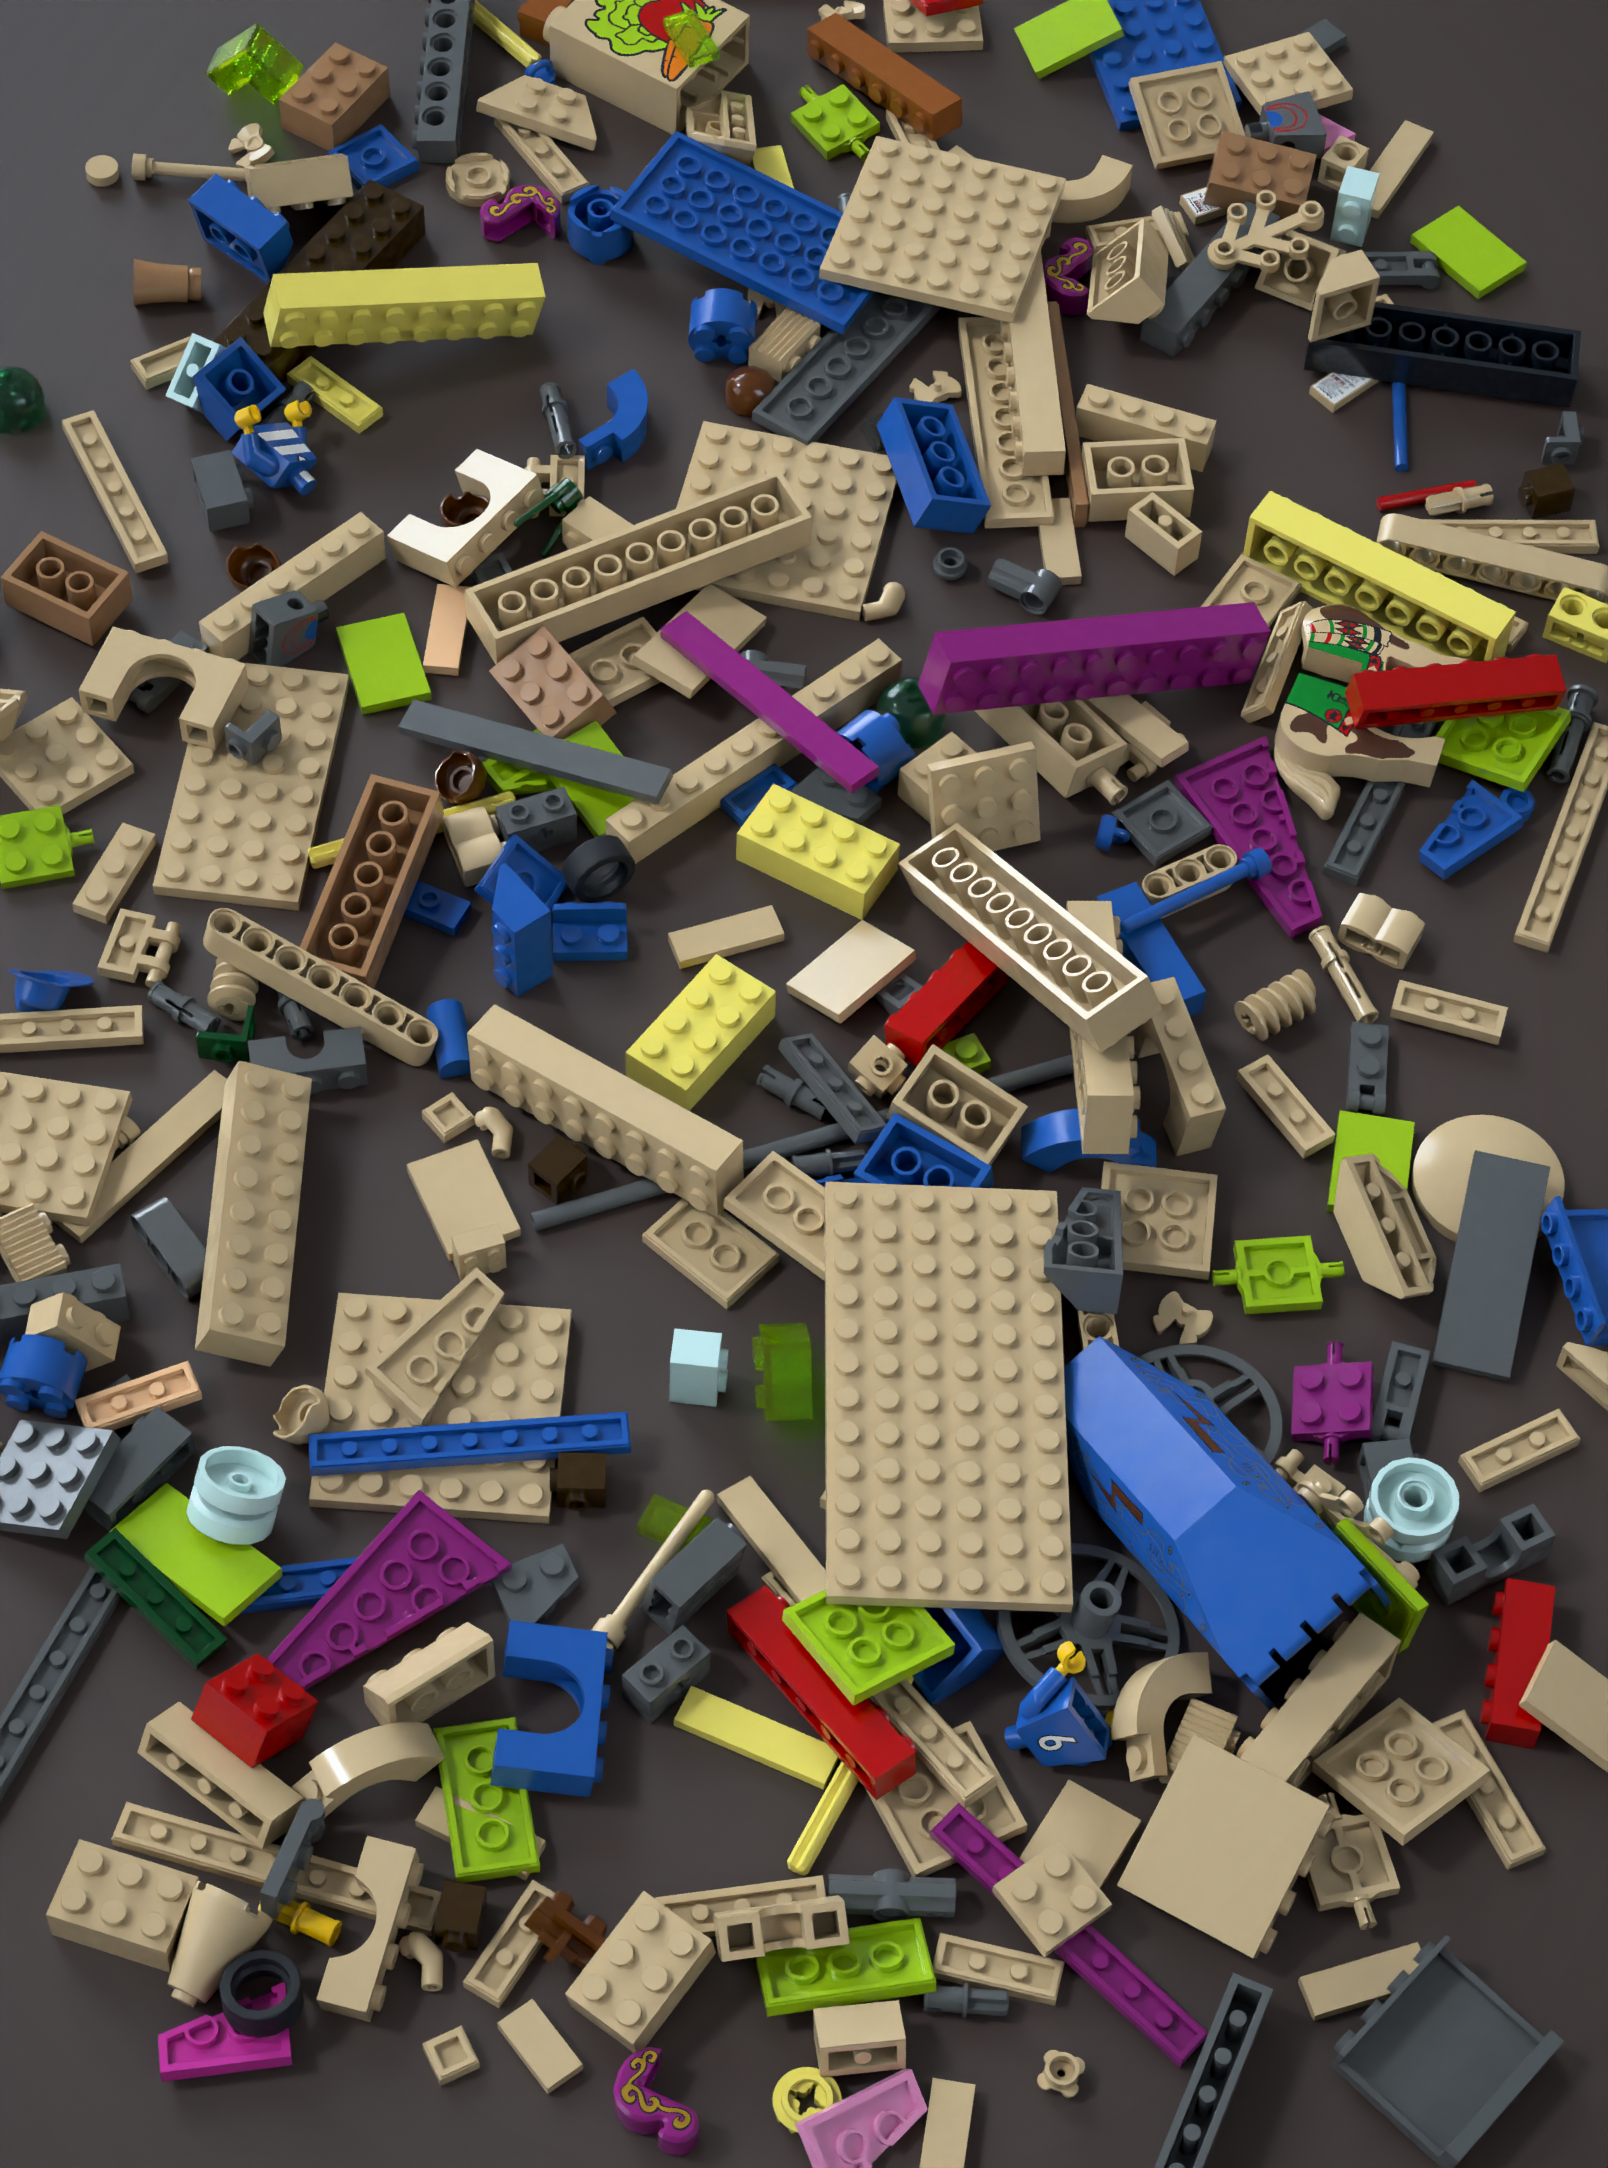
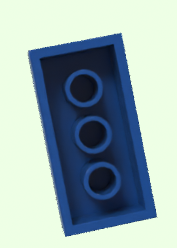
(933, 465)

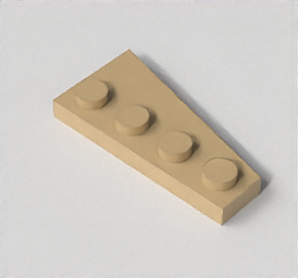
(432, 1350)

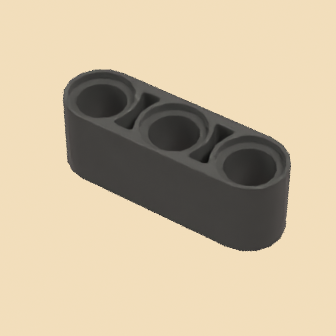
(172, 1245)

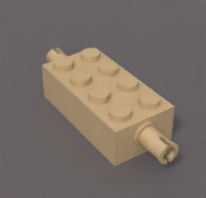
(1070, 742)

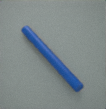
(1400, 427)

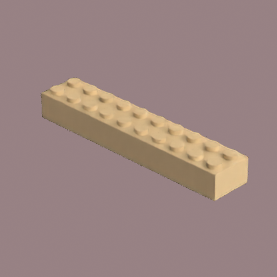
(640, 565)
(1031, 937)

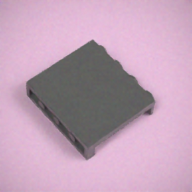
(1442, 2055)

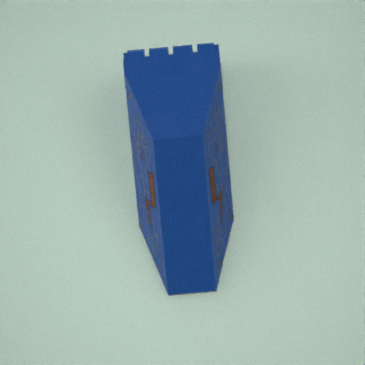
(1204, 1512)

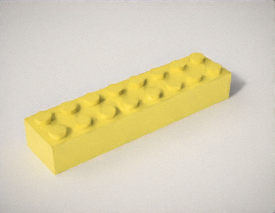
(403, 305)
(1382, 584)

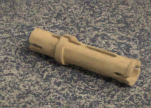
(1336, 963)

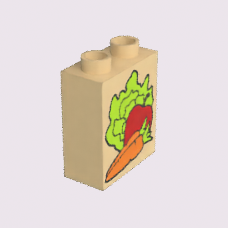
(632, 63)

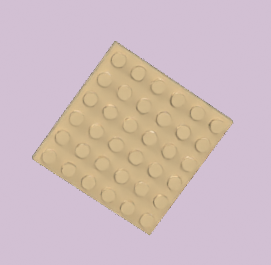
(943, 229)
(841, 489)
(507, 1375)

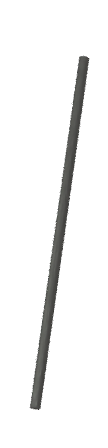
(784, 1147)

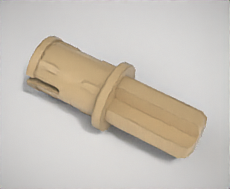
(1459, 500)

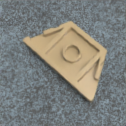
(543, 109)

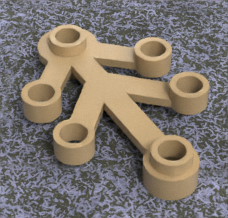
(1262, 236)
(1328, 1508)

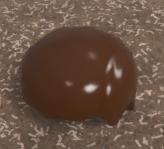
(747, 389)
(462, 509)
(250, 564)
(460, 778)

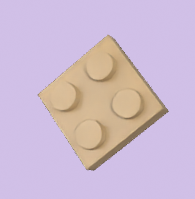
(1052, 1897)

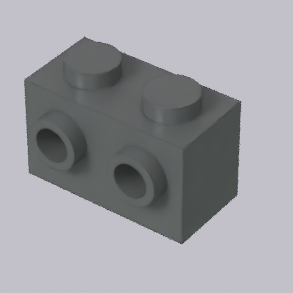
(221, 490)

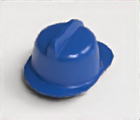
(45, 989)

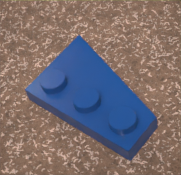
(1469, 831)

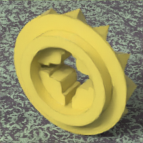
(798, 2084)

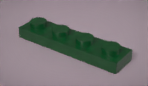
(155, 1599)

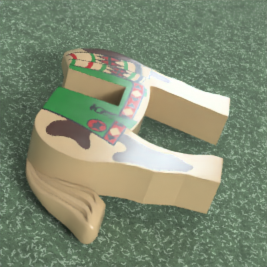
(1316, 725)

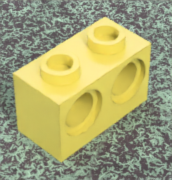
(1579, 624)

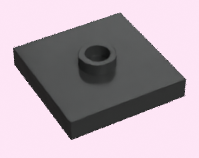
(1162, 823)

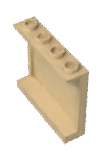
(1226, 1847)

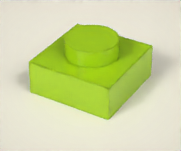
(969, 1052)

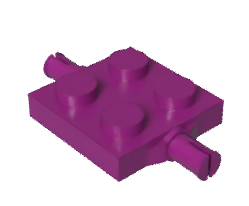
(1333, 1402)

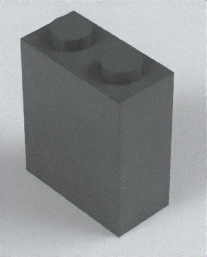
(694, 1575)

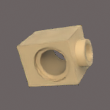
(1337, 158)

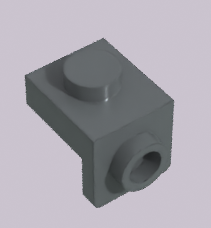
(1566, 445)
(257, 740)

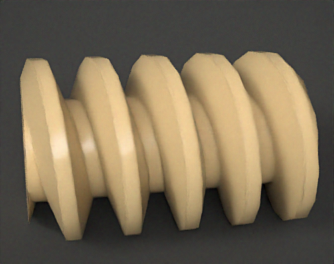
(231, 991)
(1277, 1005)

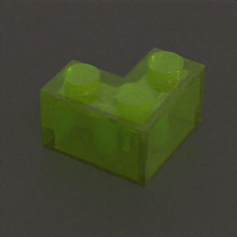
(256, 60)
(786, 1368)

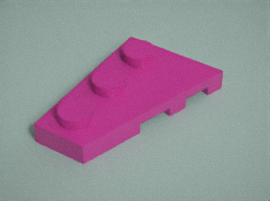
(215, 2048)

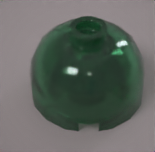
(20, 399)
(909, 707)

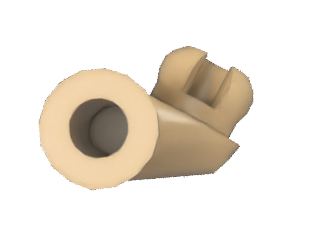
(887, 605)
(493, 1120)
(421, 1948)

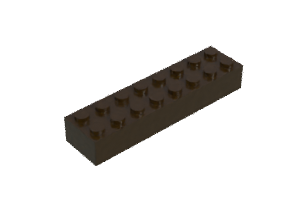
(365, 234)

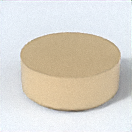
(102, 170)

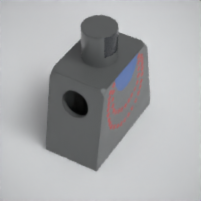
(1291, 123)
(284, 627)

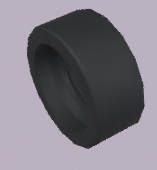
(590, 856)
(267, 2021)

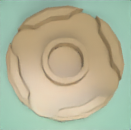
(477, 179)

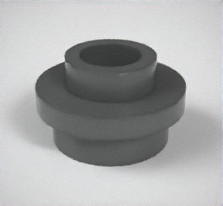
(950, 563)

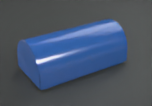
(452, 1043)

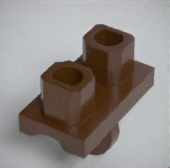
(564, 1932)

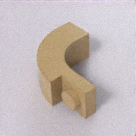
(1096, 193)
(1143, 1707)
(367, 1758)

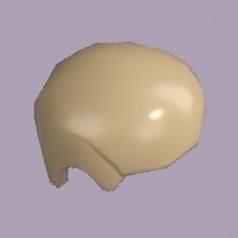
(302, 1413)

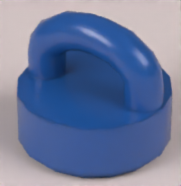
(542, 69)
(1109, 833)

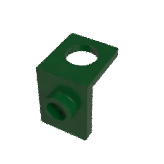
(228, 1047)

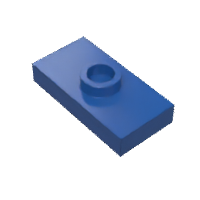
(437, 908)

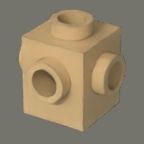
(878, 1055)

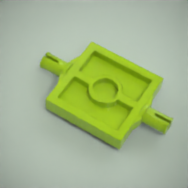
(835, 122)
(37, 846)
(1278, 1274)

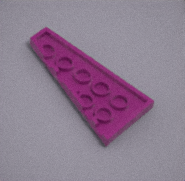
(1250, 811)
(398, 1581)

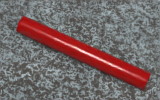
(1418, 496)

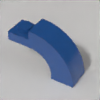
(628, 427)

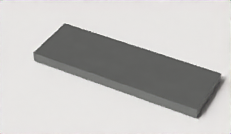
(1491, 1266)

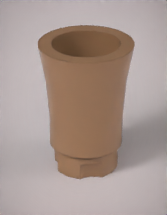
(165, 283)

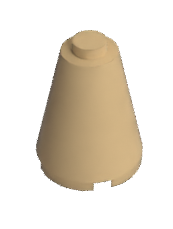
(212, 1936)

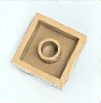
(479, 1249)

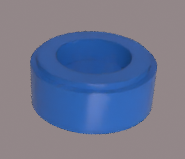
(1519, 801)

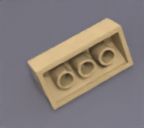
(1129, 276)

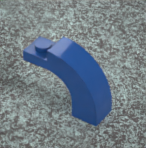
(1057, 1140)

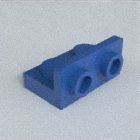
(589, 931)

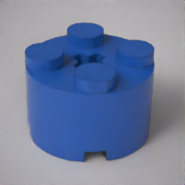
(590, 226)
(722, 326)
(880, 742)
(41, 1375)

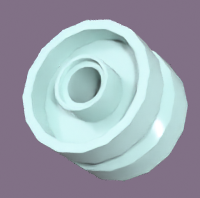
(235, 1495)
(1418, 1505)

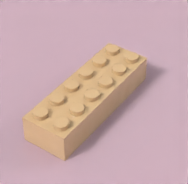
(1324, 1702)

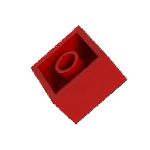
(254, 1710)

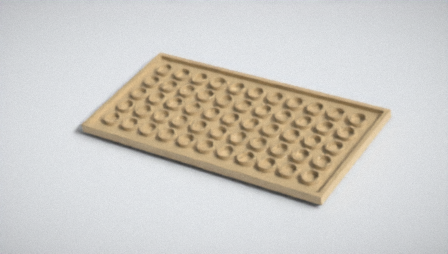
(944, 1400)

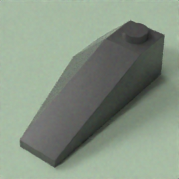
(1087, 1252)

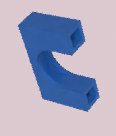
(564, 1759)

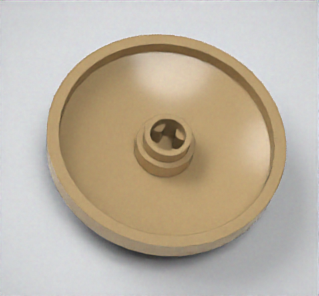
(1446, 1157)

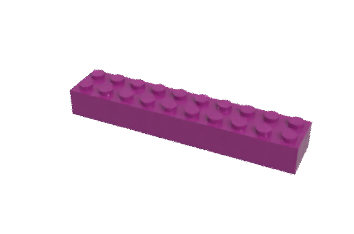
(1092, 657)

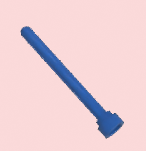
(1253, 865)

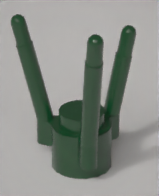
(561, 498)

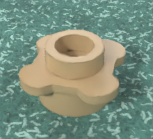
(1062, 2061)

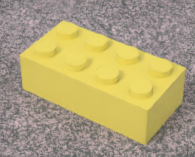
(817, 851)
(701, 1033)

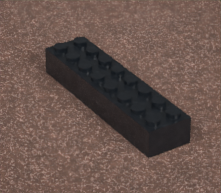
(1455, 354)

